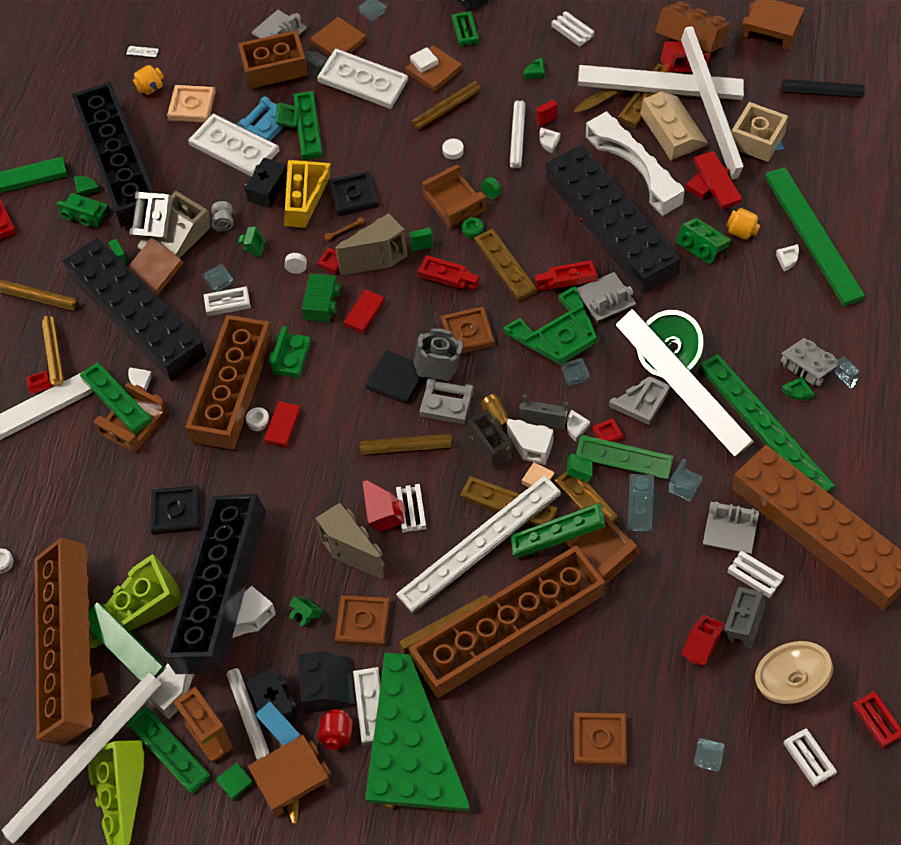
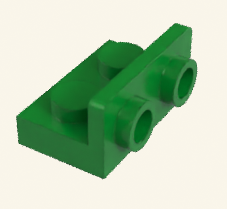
(83, 210)
(702, 240)
(289, 353)

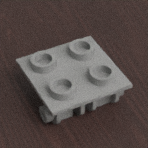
(278, 24)
(606, 296)
(811, 359)
(731, 527)

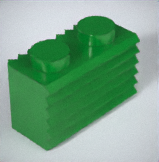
(320, 297)

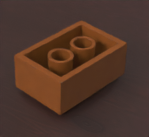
(708, 29)
(273, 59)

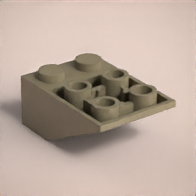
(186, 225)
(373, 247)
(348, 541)

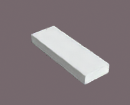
(367, 695)

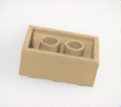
(672, 125)

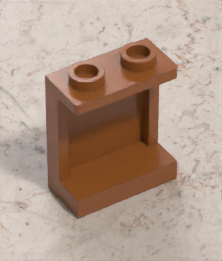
(774, 19)
(453, 197)
(118, 433)
(606, 549)
(203, 725)
(289, 773)

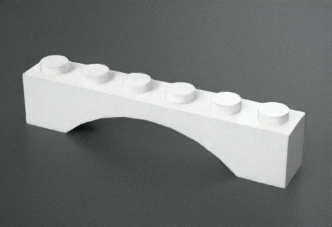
(609, 136)
(253, 615)

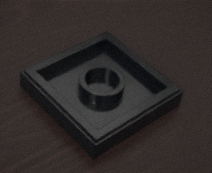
(353, 193)
(394, 377)
(174, 510)

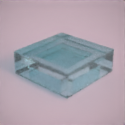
(372, 9)
(316, 58)
(218, 278)
(575, 372)
(847, 372)
(709, 754)

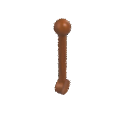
(329, 237)

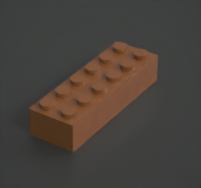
(229, 382)

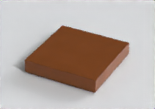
(338, 35)
(437, 75)
(155, 266)
(471, 328)
(362, 620)
(600, 739)

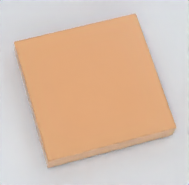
(191, 103)

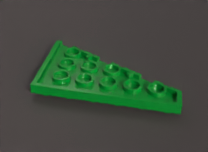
(408, 750)

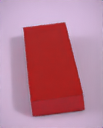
(717, 180)

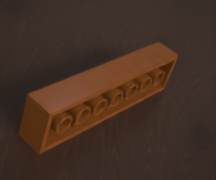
(822, 525)
(506, 621)
(62, 642)

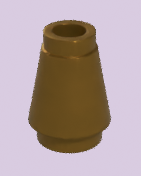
(496, 408)

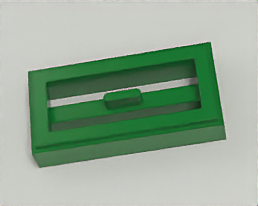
(467, 40)

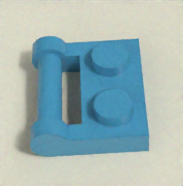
(266, 125)

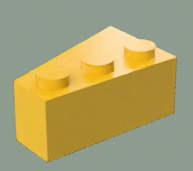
(303, 190)

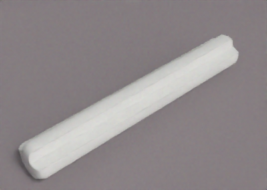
(517, 134)
(247, 713)

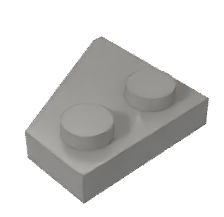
(642, 400)

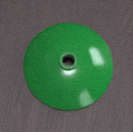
(680, 329)

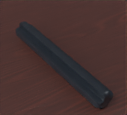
(820, 87)

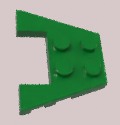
(561, 337)

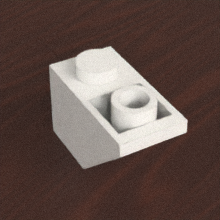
(530, 440)

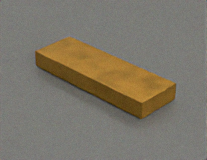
(582, 495)

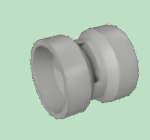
(222, 216)

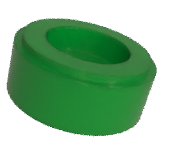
(491, 188)
(472, 227)

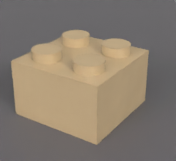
(759, 131)

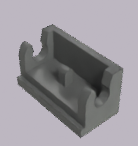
(543, 414)
(745, 616)

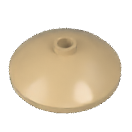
(794, 672)

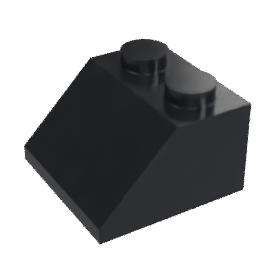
(325, 681)

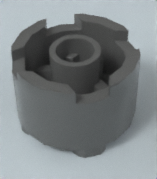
(437, 354)

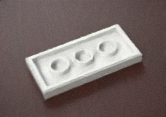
(362, 78)
(232, 144)

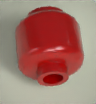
(335, 729)

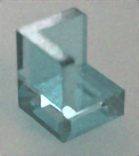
(684, 482)

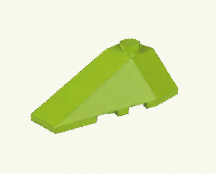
(143, 596)
(117, 778)

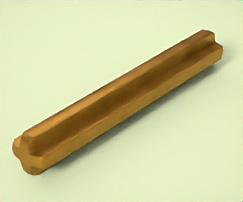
(446, 105)
(38, 295)
(52, 351)
(406, 444)

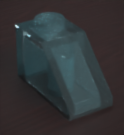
(640, 502)

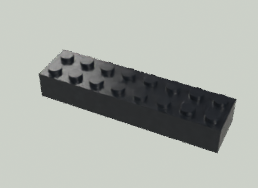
(113, 149)
(612, 219)
(134, 309)
(216, 585)

